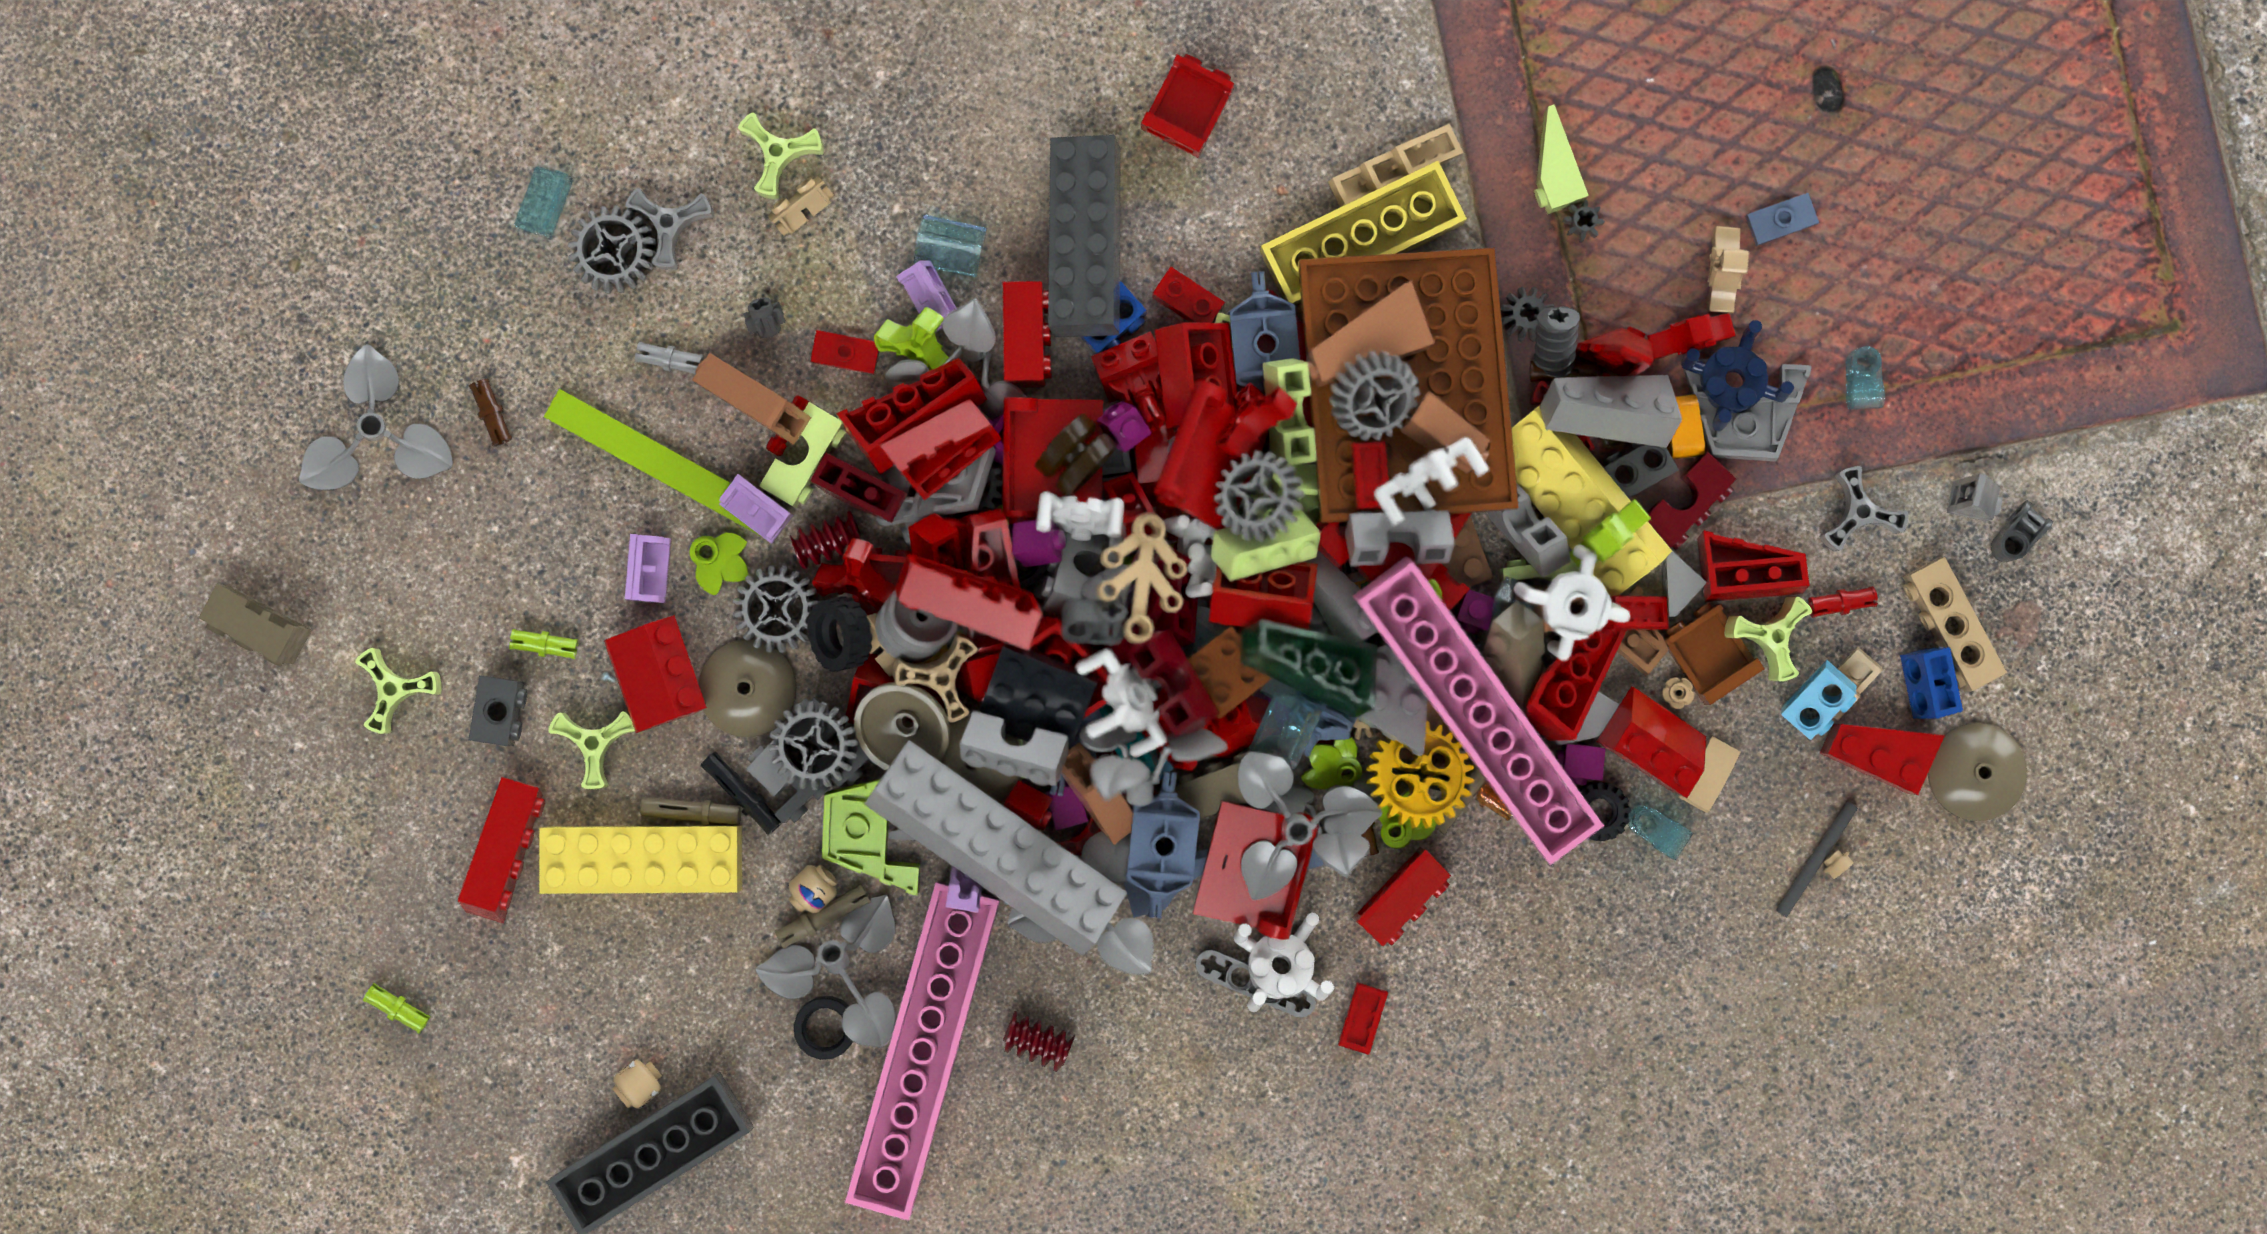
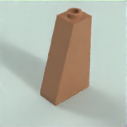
(1389, 326)
(751, 398)

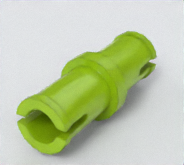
(543, 644)
(396, 1008)

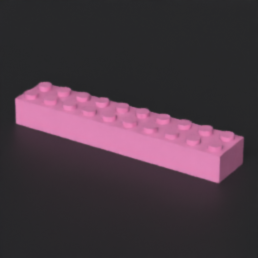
(1478, 710)
(921, 1055)

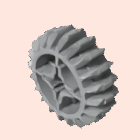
(600, 256)
(1392, 398)
(1263, 469)
(757, 587)
(808, 759)

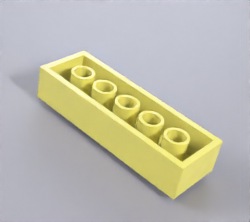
(1377, 224)
(1578, 496)
(640, 859)

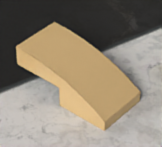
(1860, 670)
(1718, 765)

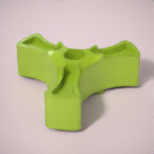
(915, 341)
(1613, 532)

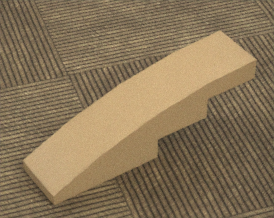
(1399, 162)

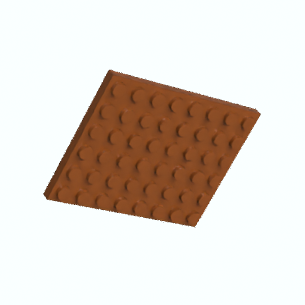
(1460, 369)

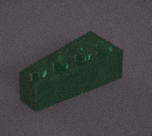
(1315, 663)

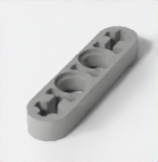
(1247, 989)

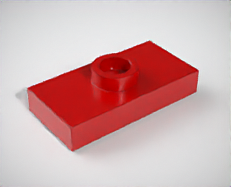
(844, 352)
(1369, 472)
(1644, 611)
(1362, 1018)

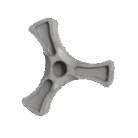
(669, 223)
(1860, 511)

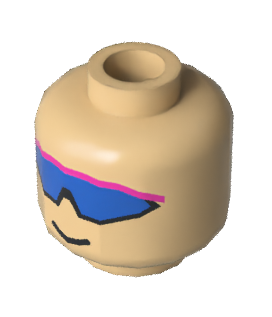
(812, 888)

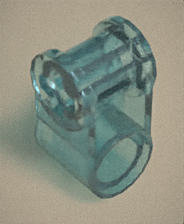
(1864, 384)
(1662, 834)

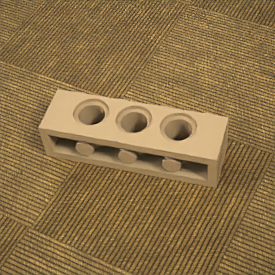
(1985, 664)

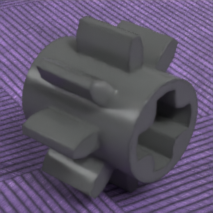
(1580, 213)
(764, 317)

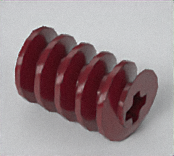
(825, 540)
(1037, 1042)

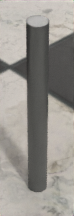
(1816, 859)

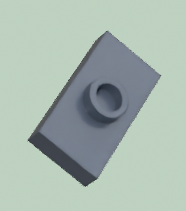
(1782, 219)

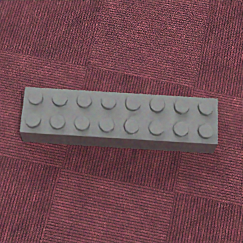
(996, 848)

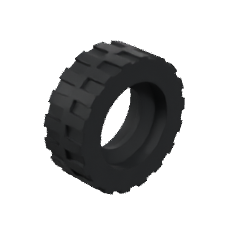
(854, 630)

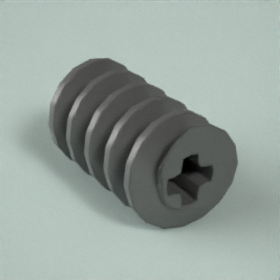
(1556, 340)

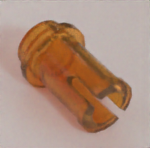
(1488, 798)

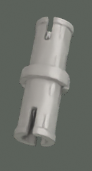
(668, 357)

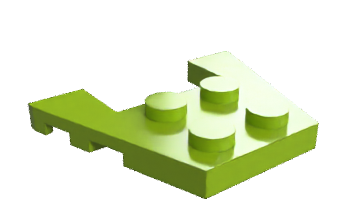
(859, 838)

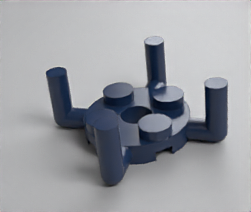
(1747, 365)

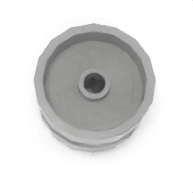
(911, 633)

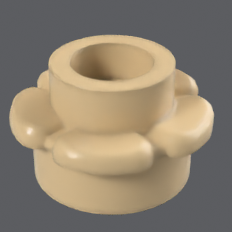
(1670, 696)
(1837, 863)

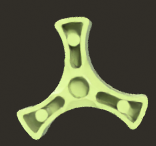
(778, 152)
(1773, 636)
(392, 689)
(592, 744)

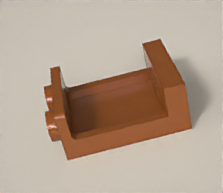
(1709, 658)

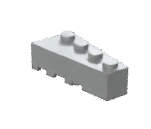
(1614, 408)

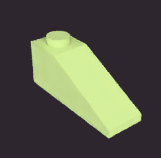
(1558, 173)

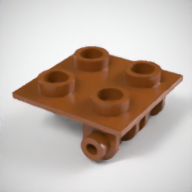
(1222, 673)

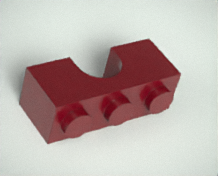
(1708, 483)
(1164, 661)

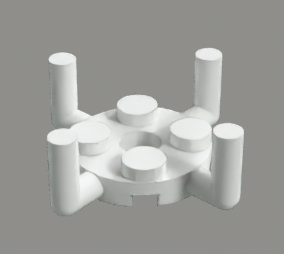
(1436, 465)
(1082, 518)
(1191, 541)
(1559, 596)
(1130, 699)
(1297, 955)

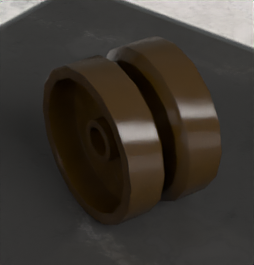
(1071, 451)

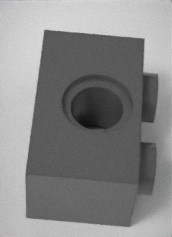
(484, 725)

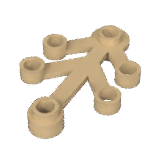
(1143, 573)

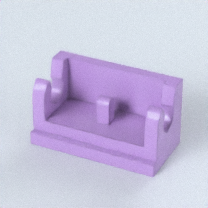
(926, 289)
(755, 508)
(647, 568)
(963, 892)

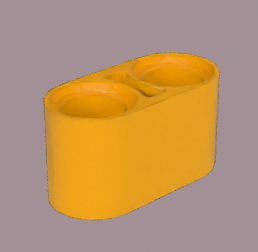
(1689, 436)

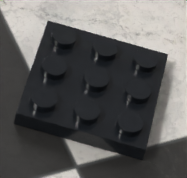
(1037, 693)

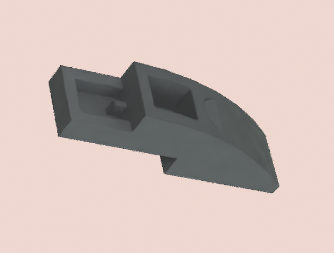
(795, 806)

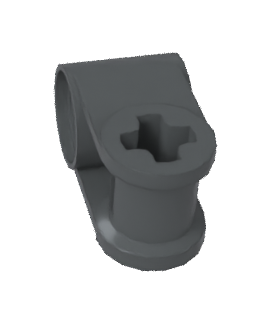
(2024, 529)
(1090, 621)

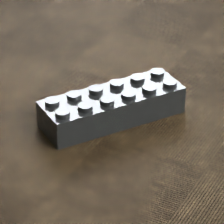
(1084, 236)
(650, 1154)

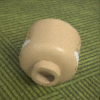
(637, 1084)

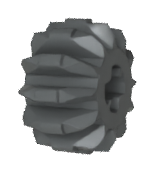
(1516, 308)

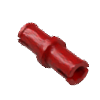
(1843, 601)

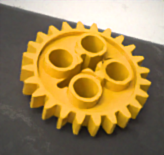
(1418, 804)

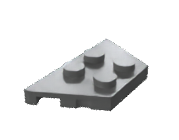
(1399, 703)

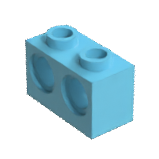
(1813, 696)

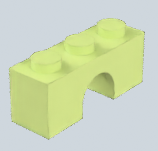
(1292, 436)
(793, 482)
(1245, 558)

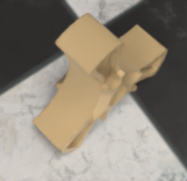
(1726, 269)
(940, 674)

